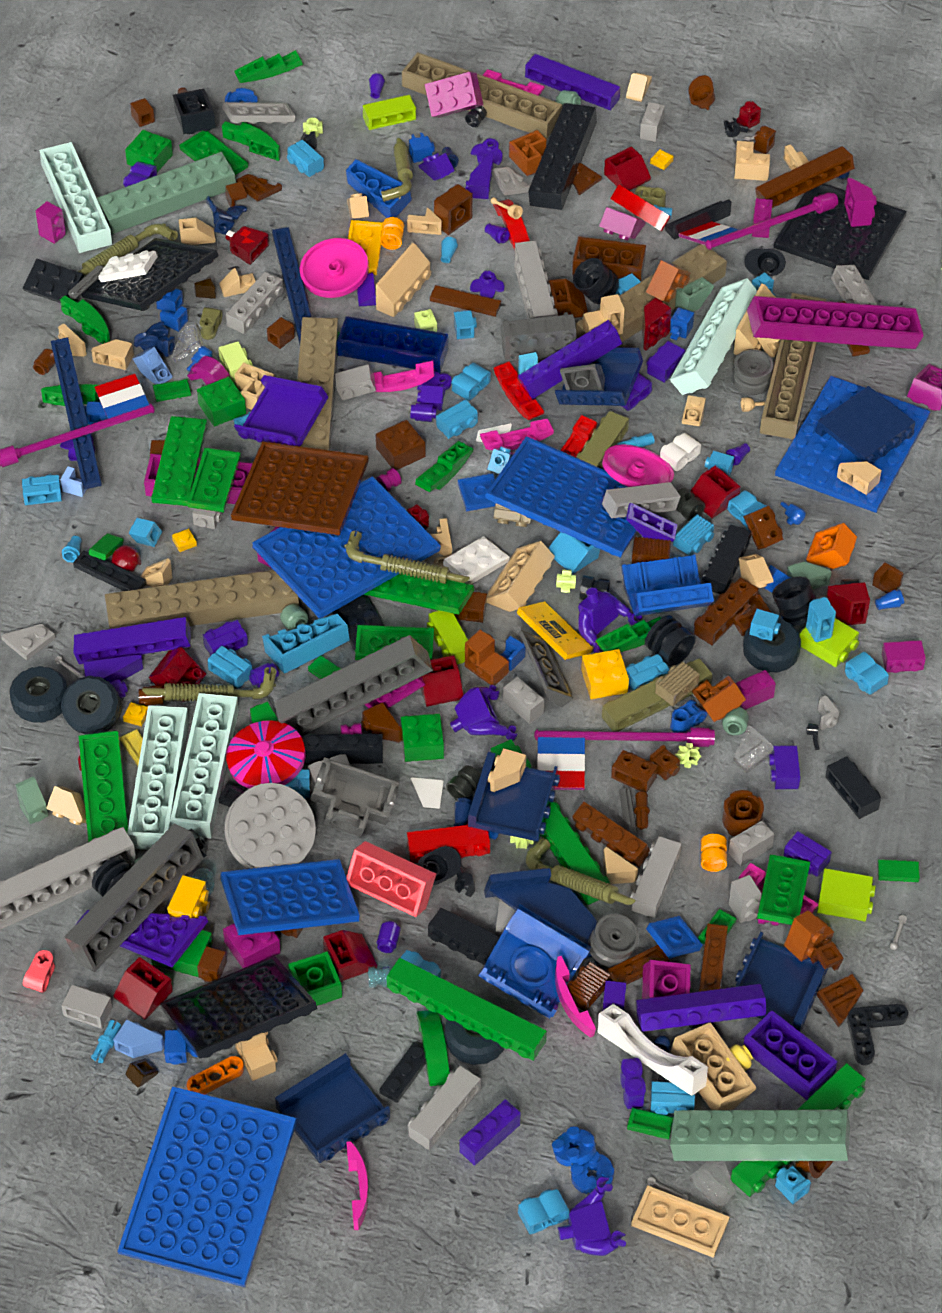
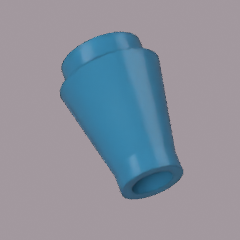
(448, 248)
(72, 549)

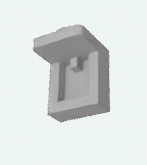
(206, 518)
(829, 713)

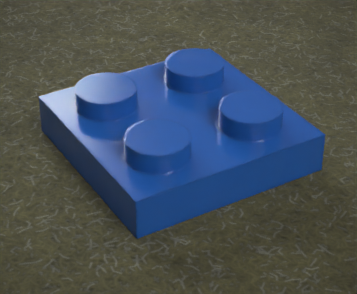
(474, 491)
(674, 937)

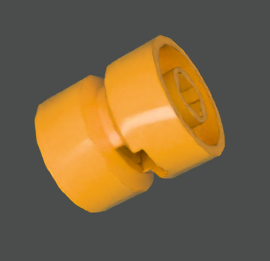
(392, 233)
(713, 852)

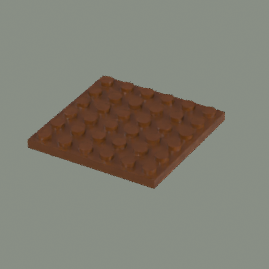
(300, 488)

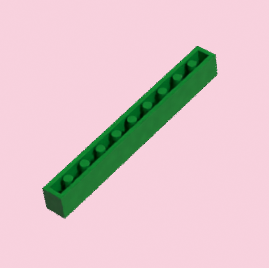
(563, 841)

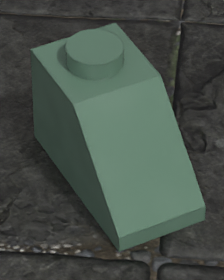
(693, 294)
(817, 575)
(31, 800)

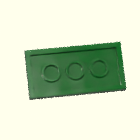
(205, 145)
(214, 480)
(374, 638)
(783, 889)

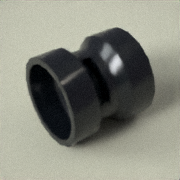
(475, 116)

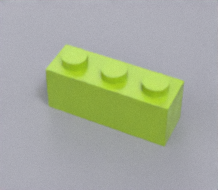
(389, 112)
(448, 634)

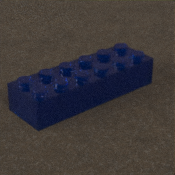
(391, 344)

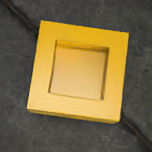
(661, 160)
(184, 540)
(135, 714)

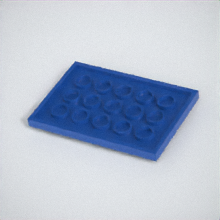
(289, 897)

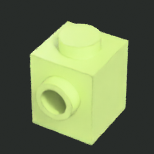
(425, 320)

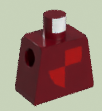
(247, 243)

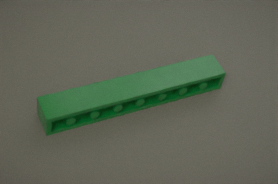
(466, 1009)
(833, 1095)

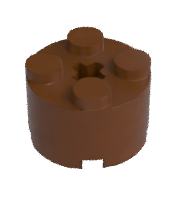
(741, 811)

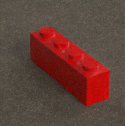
(463, 839)

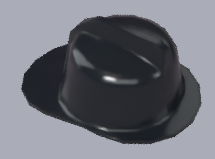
(765, 260)
(442, 861)

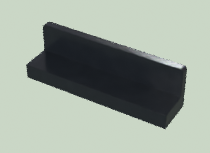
(708, 214)

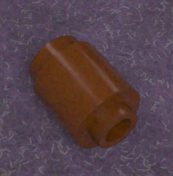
(44, 362)
(150, 700)

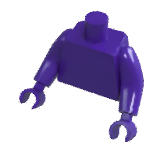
(598, 612)
(478, 716)
(589, 1224)

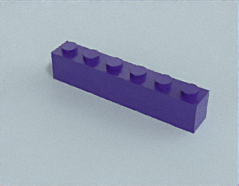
(567, 78)
(578, 353)
(132, 640)
(701, 1007)

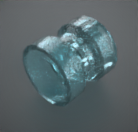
(207, 876)
(377, 976)

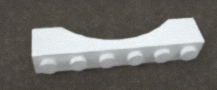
(621, 1030)

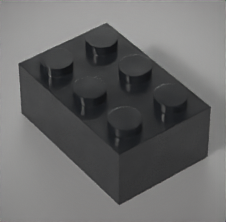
(194, 111)

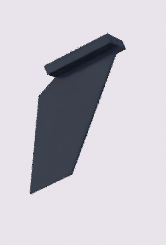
(545, 899)

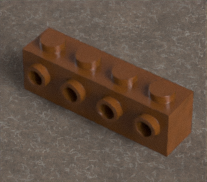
(721, 614)
(611, 834)

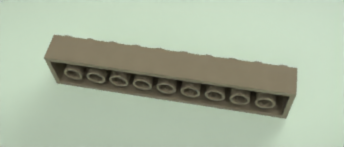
(500, 100)
(698, 262)
(318, 368)
(788, 384)
(202, 600)

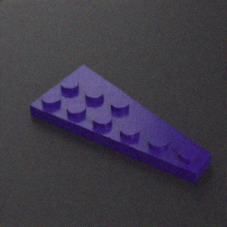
(164, 936)

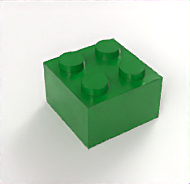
(149, 149)
(221, 401)
(422, 737)
(317, 977)

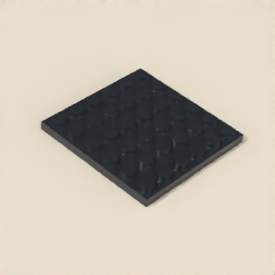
(831, 239)
(172, 267)
(238, 1007)

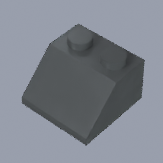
(583, 377)

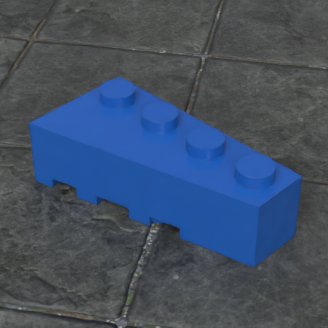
(371, 183)

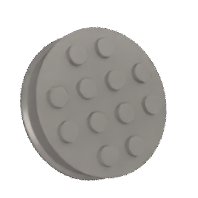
(269, 827)

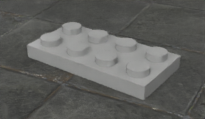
(258, 112)

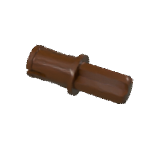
(641, 810)

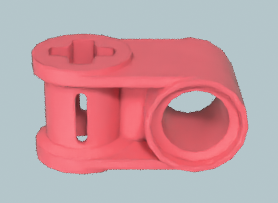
(40, 971)

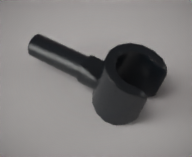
(812, 729)

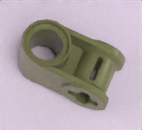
(652, 195)
(210, 321)

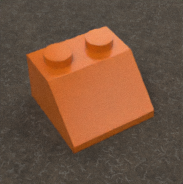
(832, 547)

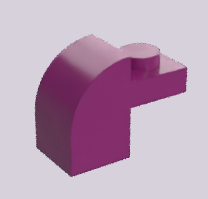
(208, 369)

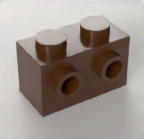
(763, 527)
(634, 771)

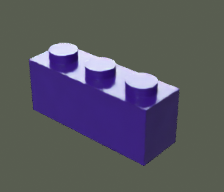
(489, 1132)

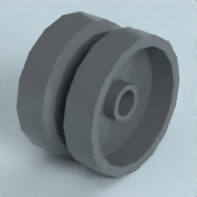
(752, 372)
(613, 940)

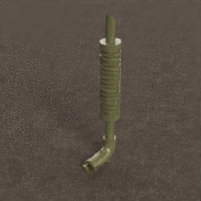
(404, 172)
(126, 245)
(401, 565)
(189, 691)
(574, 879)

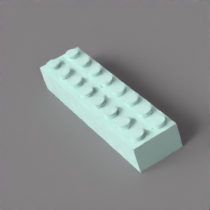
(75, 197)
(713, 337)
(205, 763)
(157, 774)

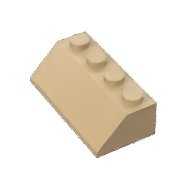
(402, 281)
(744, 337)
(520, 576)
(726, 1080)

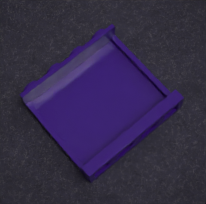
(283, 412)

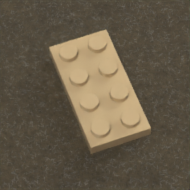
(680, 1221)

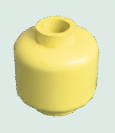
(742, 1055)

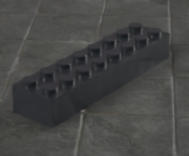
(562, 156)

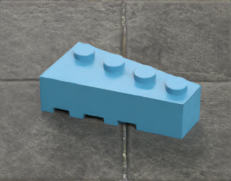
(306, 642)

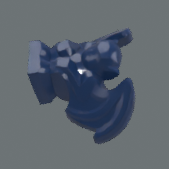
(224, 219)
(156, 337)

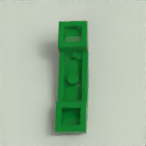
(434, 1047)

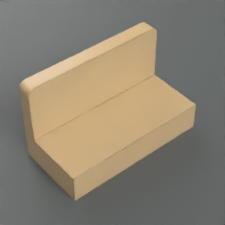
(793, 158)

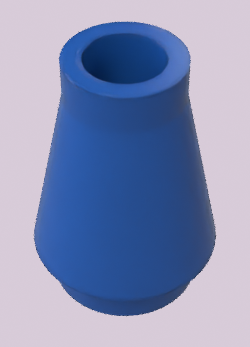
(890, 600)

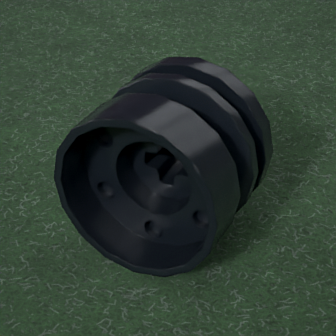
(595, 280)
(793, 599)
(670, 640)
(109, 874)

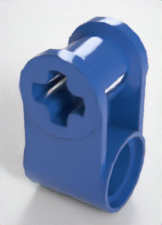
(687, 717)

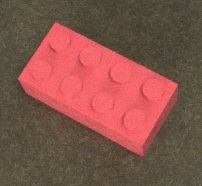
(390, 878)

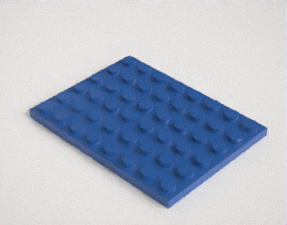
(815, 459)
(561, 495)
(318, 564)
(207, 1186)

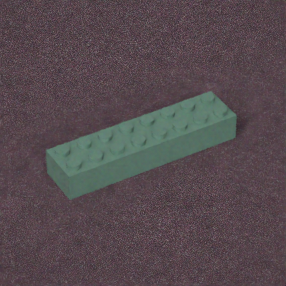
(166, 192)
(760, 1135)

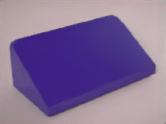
(366, 292)

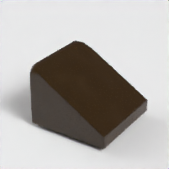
(205, 289)
(141, 1072)

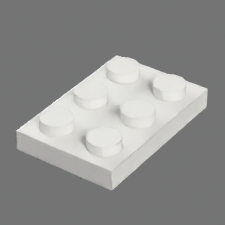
(128, 266)
(476, 560)

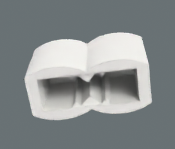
(680, 451)

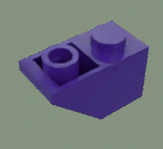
(436, 166)

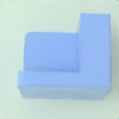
(71, 484)

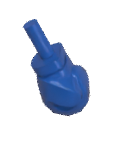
(202, 351)
(794, 513)

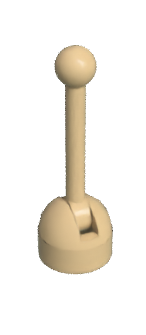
(514, 211)
(748, 404)

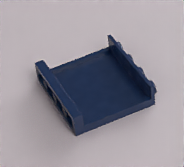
(620, 373)
(867, 425)
(516, 808)
(785, 980)
(332, 1109)

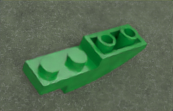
(256, 139)
(91, 320)
(446, 467)

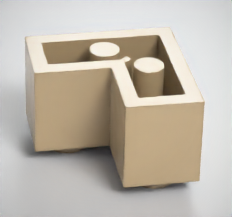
(750, 165)
(611, 310)
(249, 382)
(257, 1056)

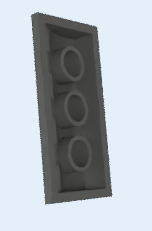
(546, 668)

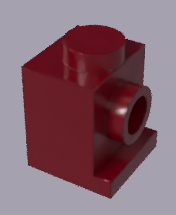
(747, 112)

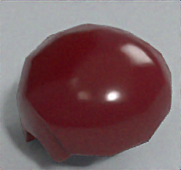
(126, 558)

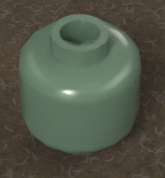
(568, 97)
(292, 616)
(736, 721)

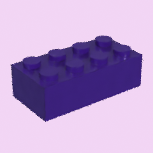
(790, 1055)

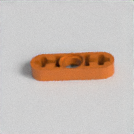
(217, 1068)

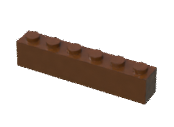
(806, 177)

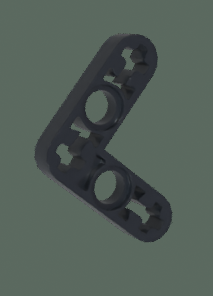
(868, 1022)

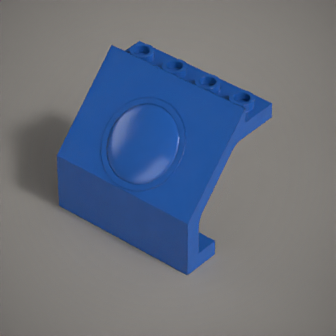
(665, 586)
(527, 959)

